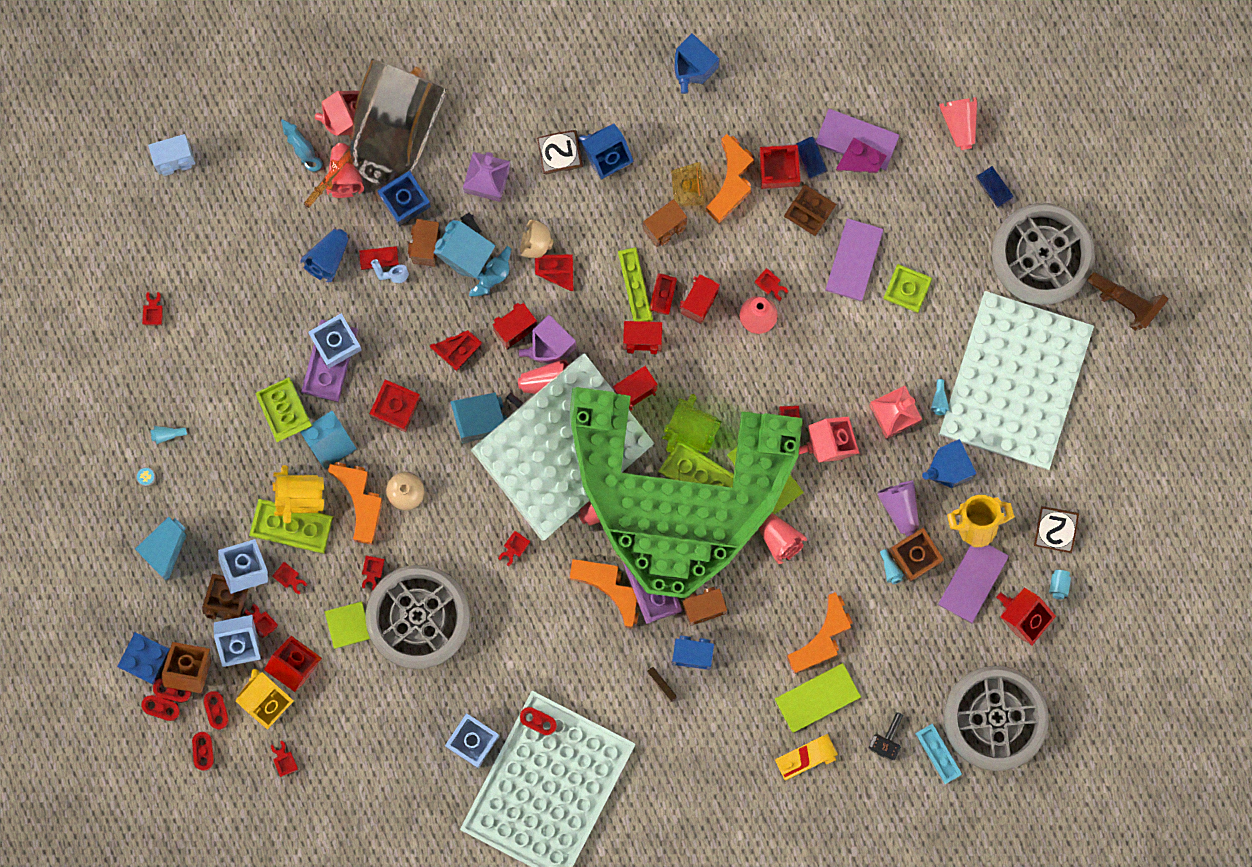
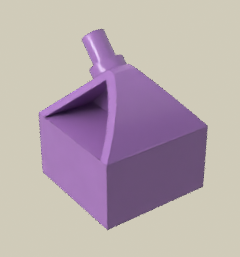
(486, 176)
(549, 343)

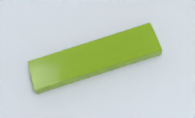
(635, 285)

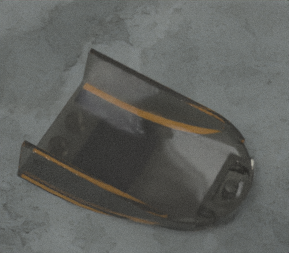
(392, 122)

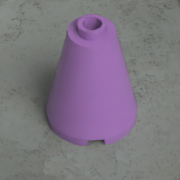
(901, 506)

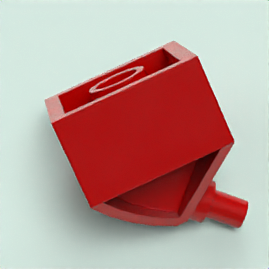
(1026, 615)

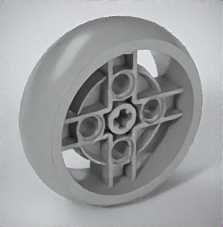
(1023, 225)
(436, 618)
(992, 684)

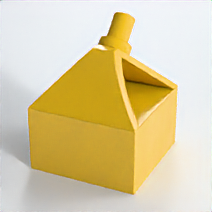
(263, 699)

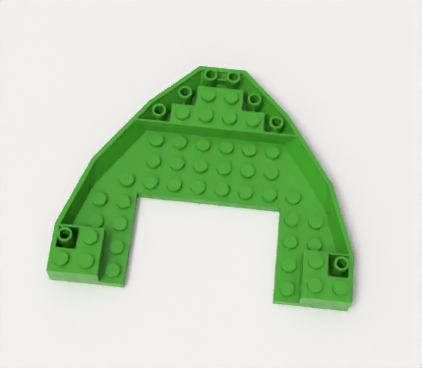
(676, 530)

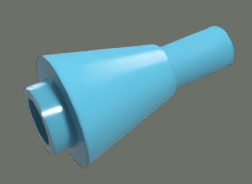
(940, 403)
(163, 434)
(893, 572)

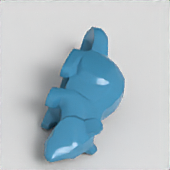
(302, 147)
(496, 272)

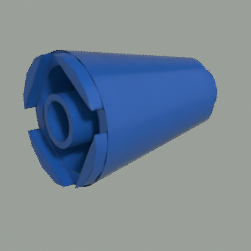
(326, 255)

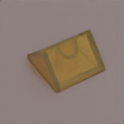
(688, 185)

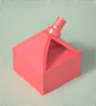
(339, 112)
(895, 412)
(831, 440)

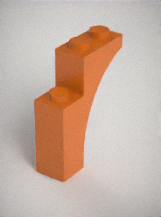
(734, 188)
(366, 506)
(605, 578)
(822, 646)

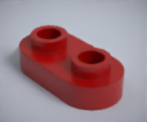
(170, 693)
(161, 708)
(216, 710)
(538, 721)
(204, 751)

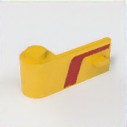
(806, 757)

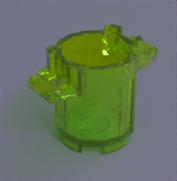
(691, 427)

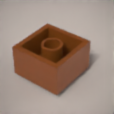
(665, 223)
(424, 236)
(916, 555)
(704, 606)
(186, 667)

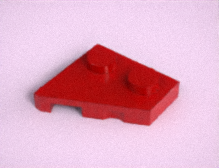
(556, 269)
(457, 349)

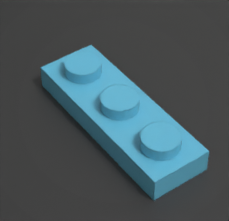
(938, 753)

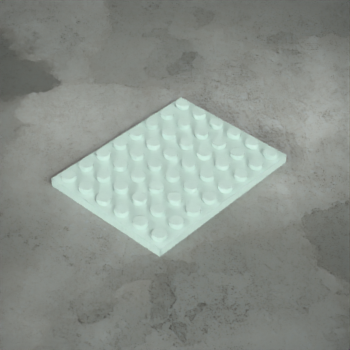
(1016, 380)
(536, 454)
(548, 788)

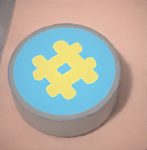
(146, 476)

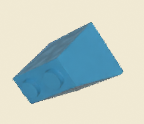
(463, 249)
(477, 416)
(328, 440)
(163, 546)

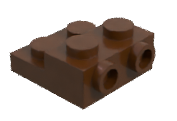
(221, 602)

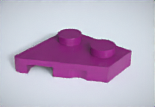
(861, 158)

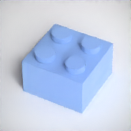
(172, 155)
(335, 341)
(243, 566)
(237, 641)
(472, 740)

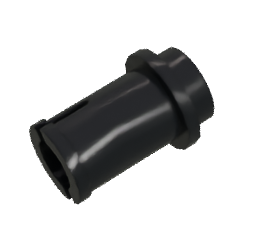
(468, 220)

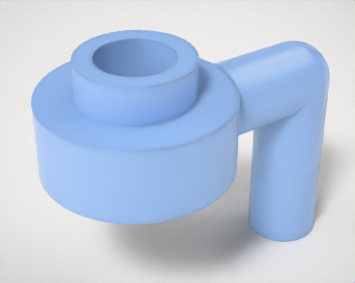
(397, 274)

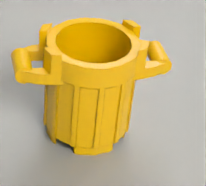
(297, 493)
(980, 519)

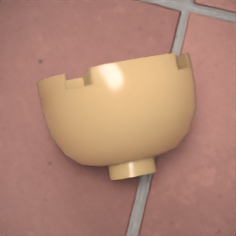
(536, 240)
(405, 491)

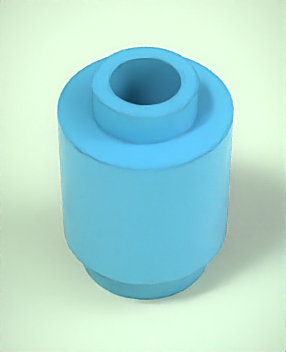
(1060, 584)

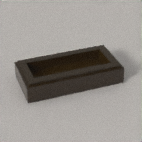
(662, 684)

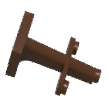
(1141, 308)

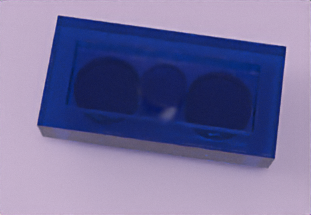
(811, 157)
(994, 187)

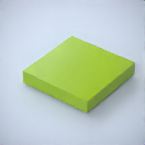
(907, 288)
(347, 625)

